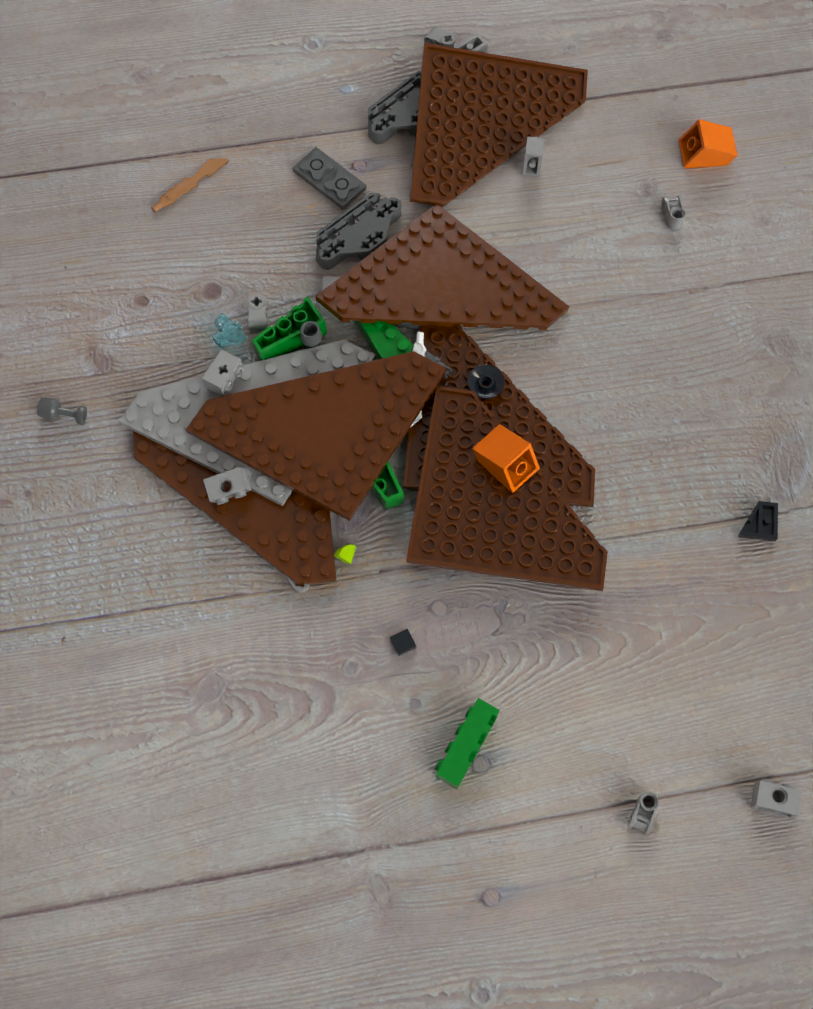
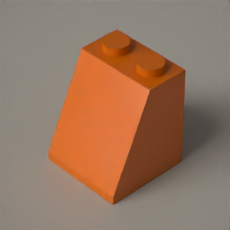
(707, 145)
(506, 457)

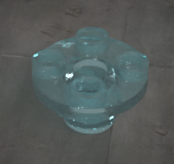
(228, 332)

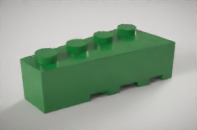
(285, 334)
(384, 339)
(388, 489)
(467, 743)

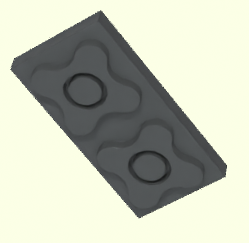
(329, 178)

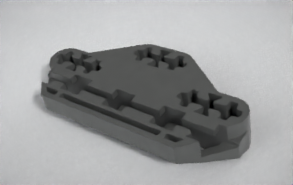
(402, 112)
(358, 237)

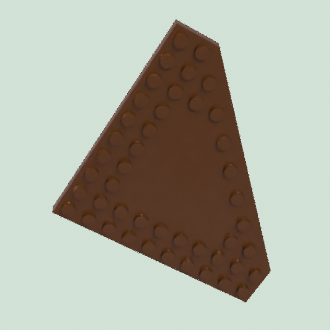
(479, 115)
(442, 277)
(323, 430)
(557, 459)
(481, 527)
(288, 536)

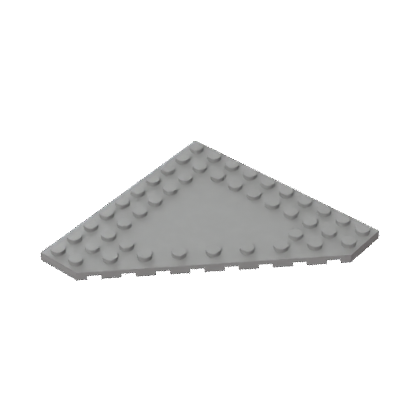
(168, 410)

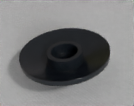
(489, 375)

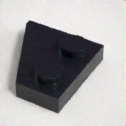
(762, 522)

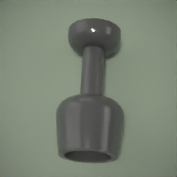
(310, 334)
(51, 409)

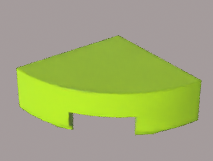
(345, 553)

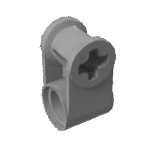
(440, 37)
(673, 211)
(257, 314)
(644, 814)

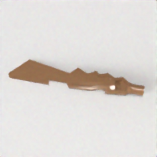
(188, 184)

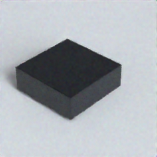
(403, 642)

